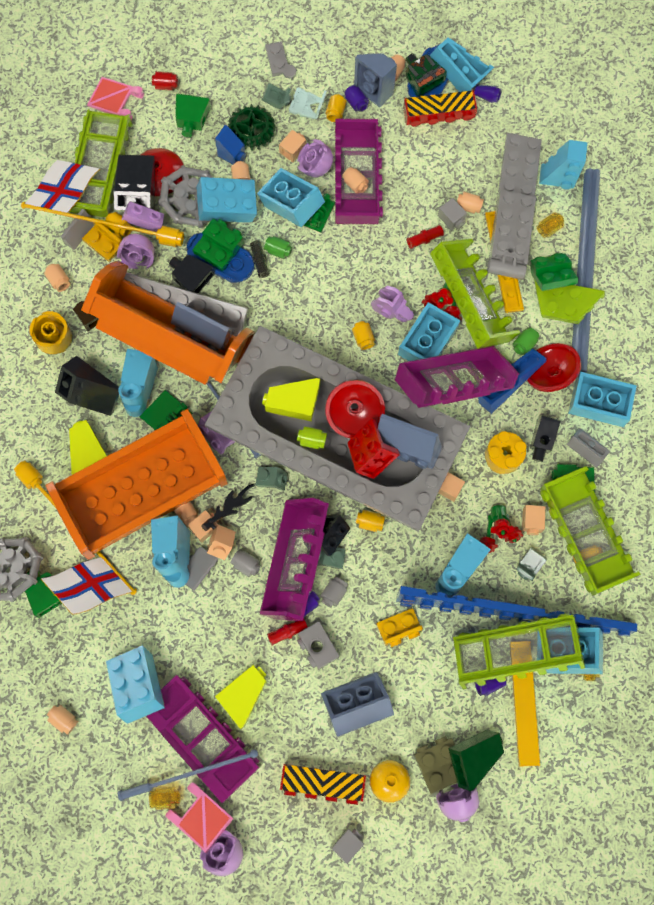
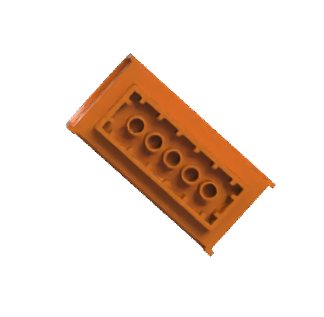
(144, 324)
(136, 485)

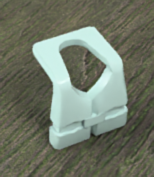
(303, 101)

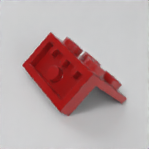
(369, 452)

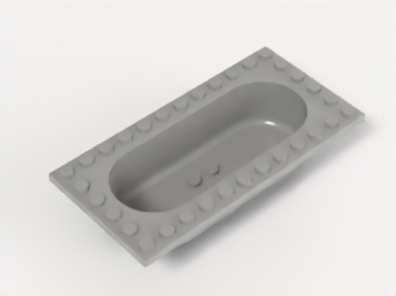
(271, 360)

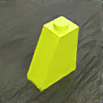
(293, 399)
(84, 446)
(242, 695)

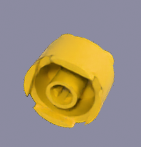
(50, 333)
(505, 442)

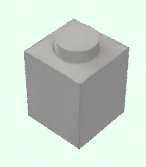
(452, 214)
(348, 845)

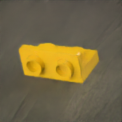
(103, 241)
(399, 627)

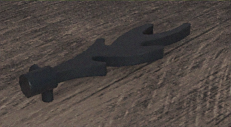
(229, 504)

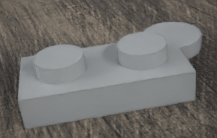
(278, 61)

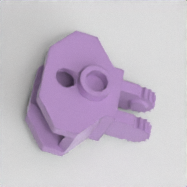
(392, 304)

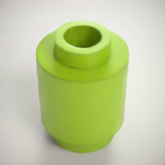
(312, 438)

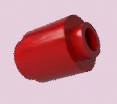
(165, 80)

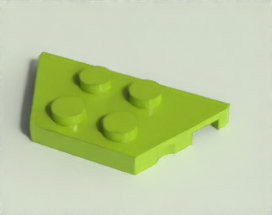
(567, 302)

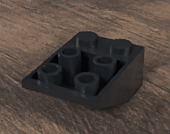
(135, 181)
(86, 387)

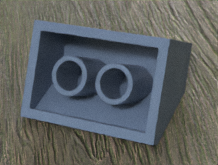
(375, 76)
(200, 327)
(411, 441)
(357, 704)

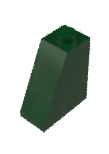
(475, 758)

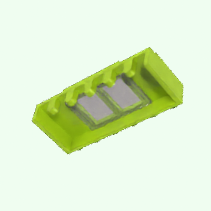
(470, 295)
(587, 531)

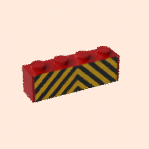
(440, 108)
(322, 783)

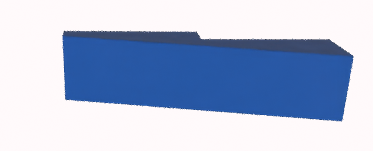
(526, 367)

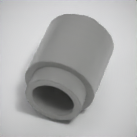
(245, 563)
(334, 592)

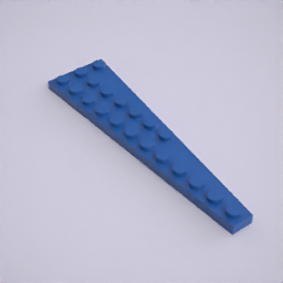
(408, 596)

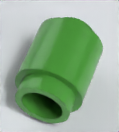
(278, 247)
(525, 341)

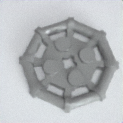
(180, 195)
(19, 566)

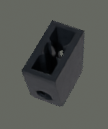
(191, 273)
(546, 429)

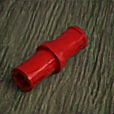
(425, 236)
(286, 631)

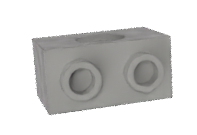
(317, 634)

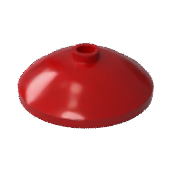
(168, 164)
(560, 360)
(347, 420)

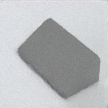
(77, 230)
(588, 447)
(199, 567)

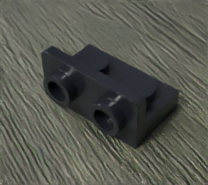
(334, 532)

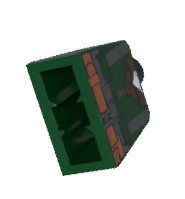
(424, 74)

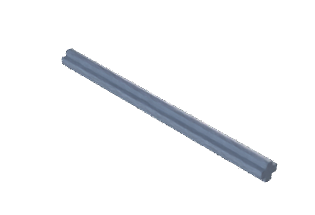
(586, 258)

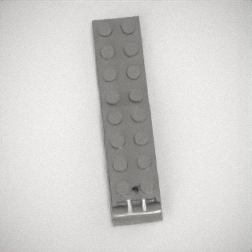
(515, 207)

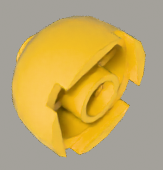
(390, 781)

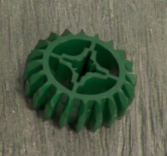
(261, 131)

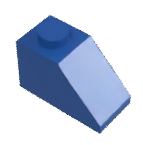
(229, 146)

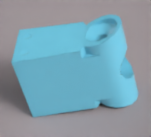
(137, 381)
(171, 549)
(461, 565)

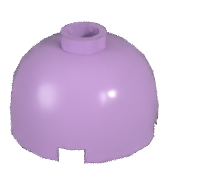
(315, 159)
(133, 248)
(458, 803)
(223, 856)

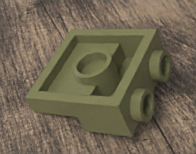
(436, 764)

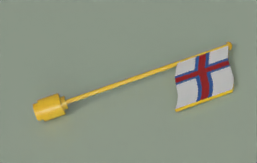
(63, 188)
(86, 583)

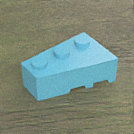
(462, 68)
(565, 166)

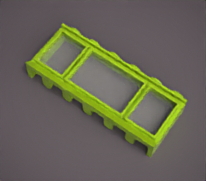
(99, 148)
(518, 650)

